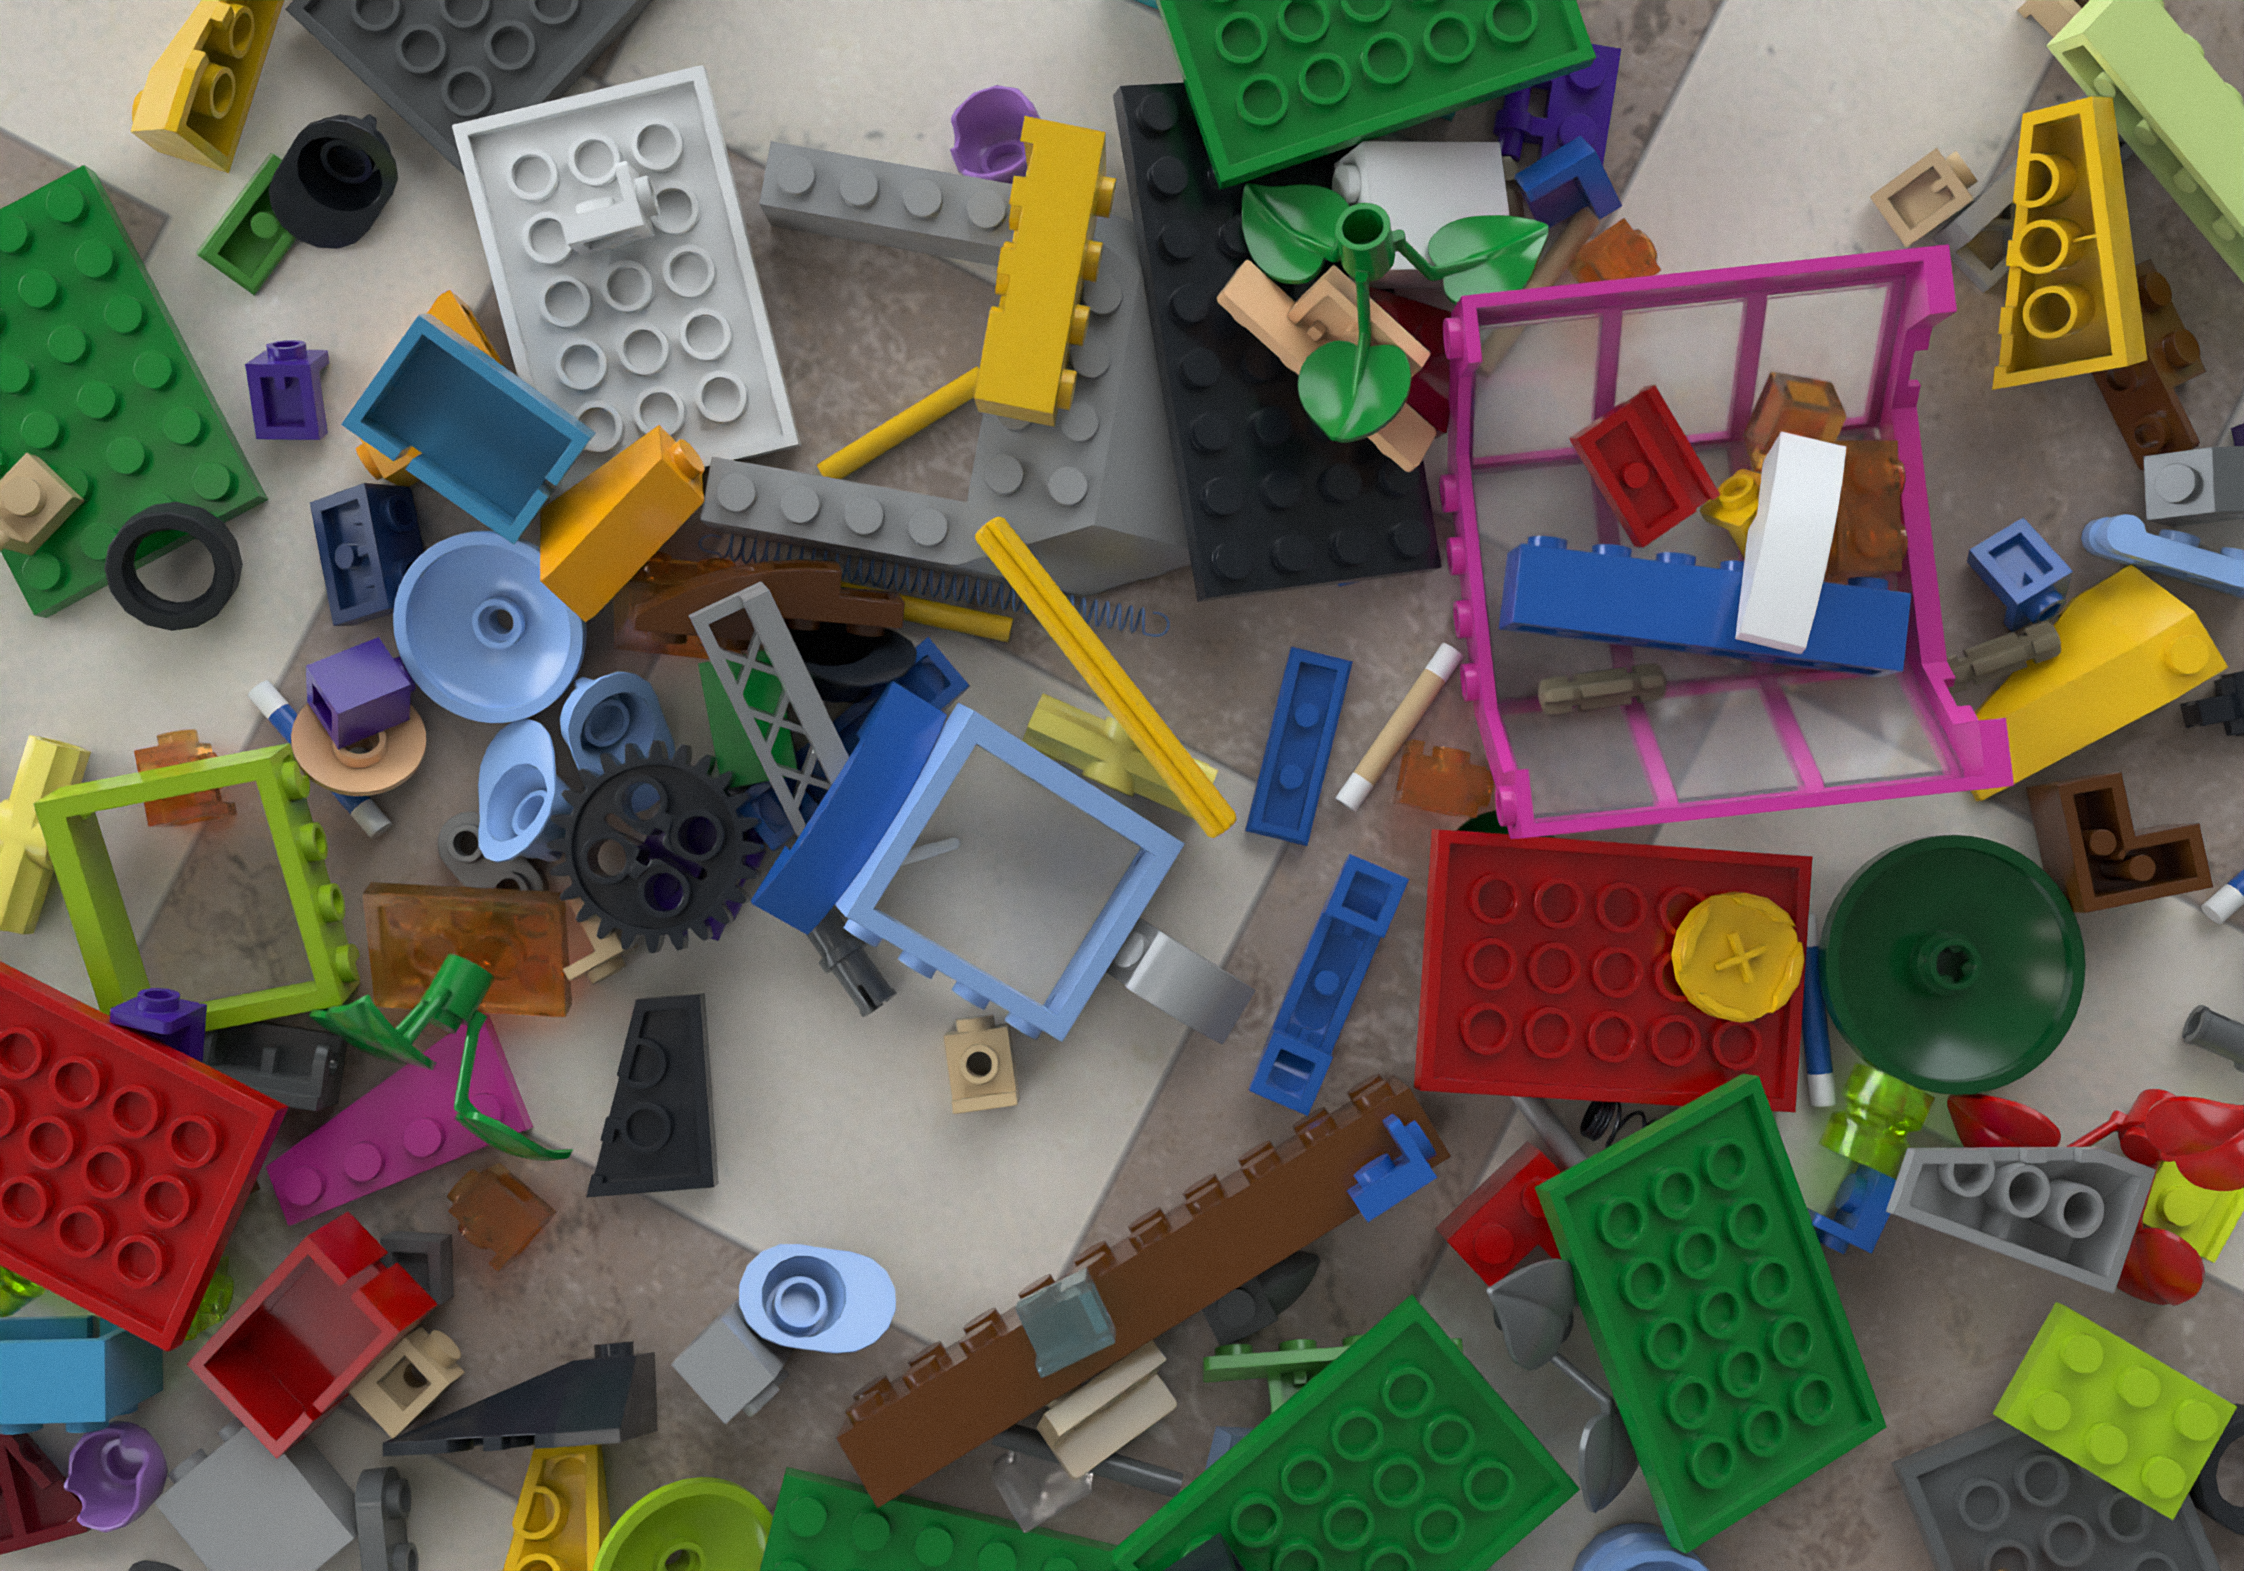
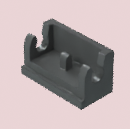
(281, 1061)

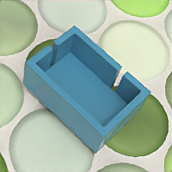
(478, 425)
(64, 1375)

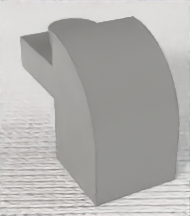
(1180, 981)

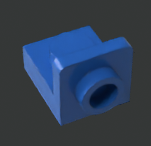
(2022, 574)
(1388, 1182)
(1860, 1211)

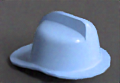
(608, 715)
(520, 794)
(817, 1298)

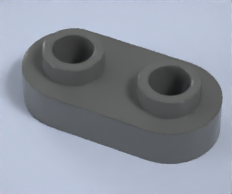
(476, 869)
(381, 1516)

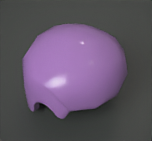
(989, 134)
(116, 1475)

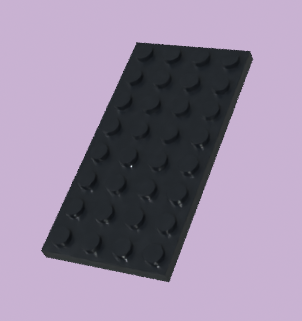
(1256, 477)

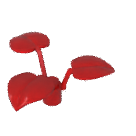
(2192, 1131)

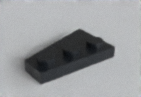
(662, 1105)

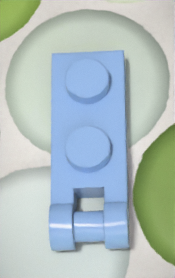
(2168, 554)

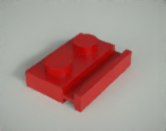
(1644, 466)

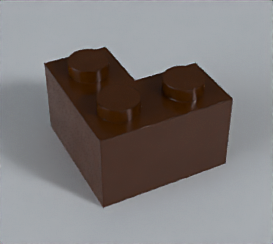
(2097, 854)

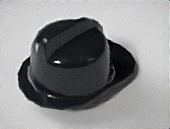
(334, 181)
(850, 664)

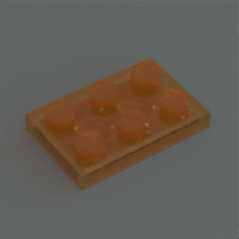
(505, 931)

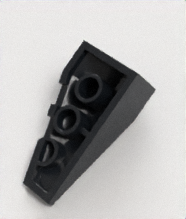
(571, 1405)

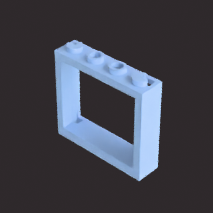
(1108, 933)

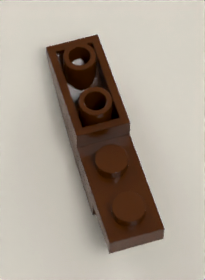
(800, 587)

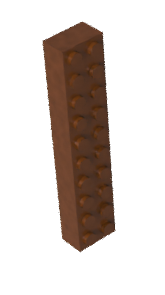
(1147, 1283)

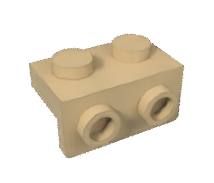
(1107, 1411)

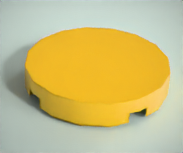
(1737, 956)

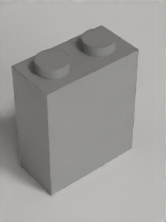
(260, 1511)

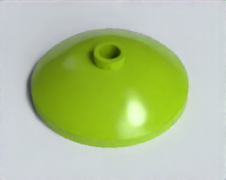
(705, 1517)

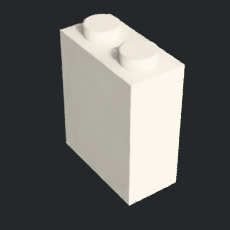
(1422, 191)

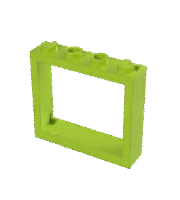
(99, 910)

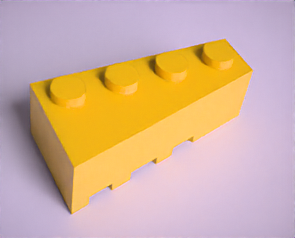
(2071, 251)
(1045, 273)

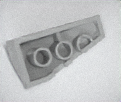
(2036, 1204)

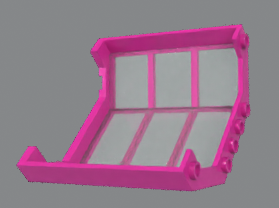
(1729, 730)

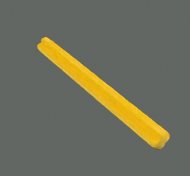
(1105, 676)

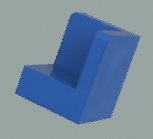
(1567, 183)

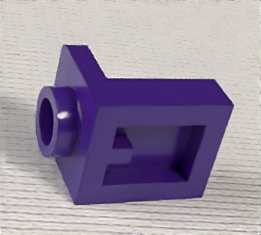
(287, 391)
(166, 1019)

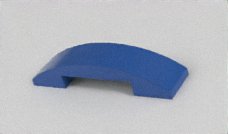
(930, 678)
(854, 811)
(1326, 983)

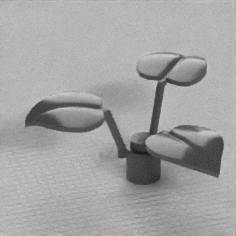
(1536, 1318)

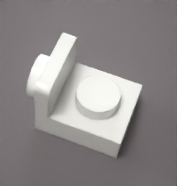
(606, 224)

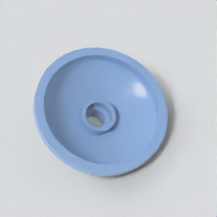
(459, 649)

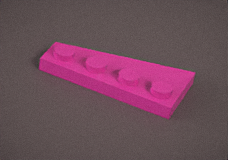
(398, 1129)

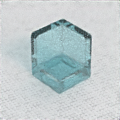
(1066, 1322)

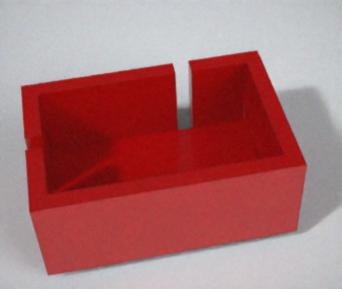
(310, 1333)

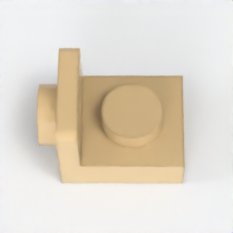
(1925, 195)
(33, 505)

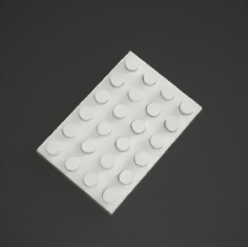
(642, 328)

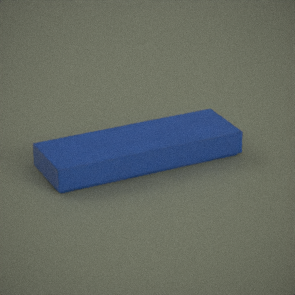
(1298, 746)

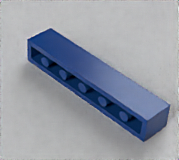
(1691, 608)

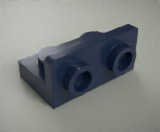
(365, 548)

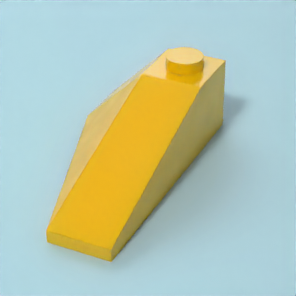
(206, 82)
(2120, 658)
(560, 1511)

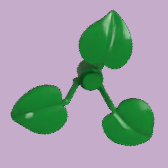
(1296, 227)
(446, 1004)

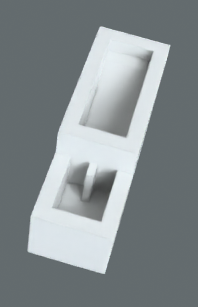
(1790, 542)

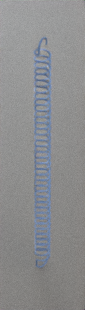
(942, 584)

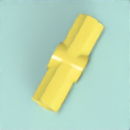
(1100, 751)
(23, 850)

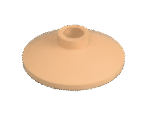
(391, 759)

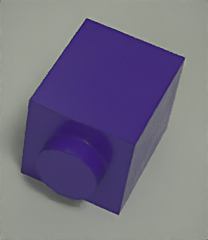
(359, 692)

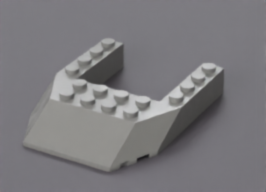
(1083, 496)

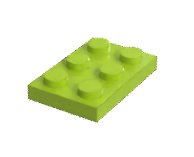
(2114, 1410)

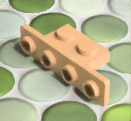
(1322, 316)

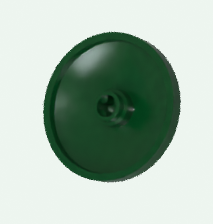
(1952, 964)

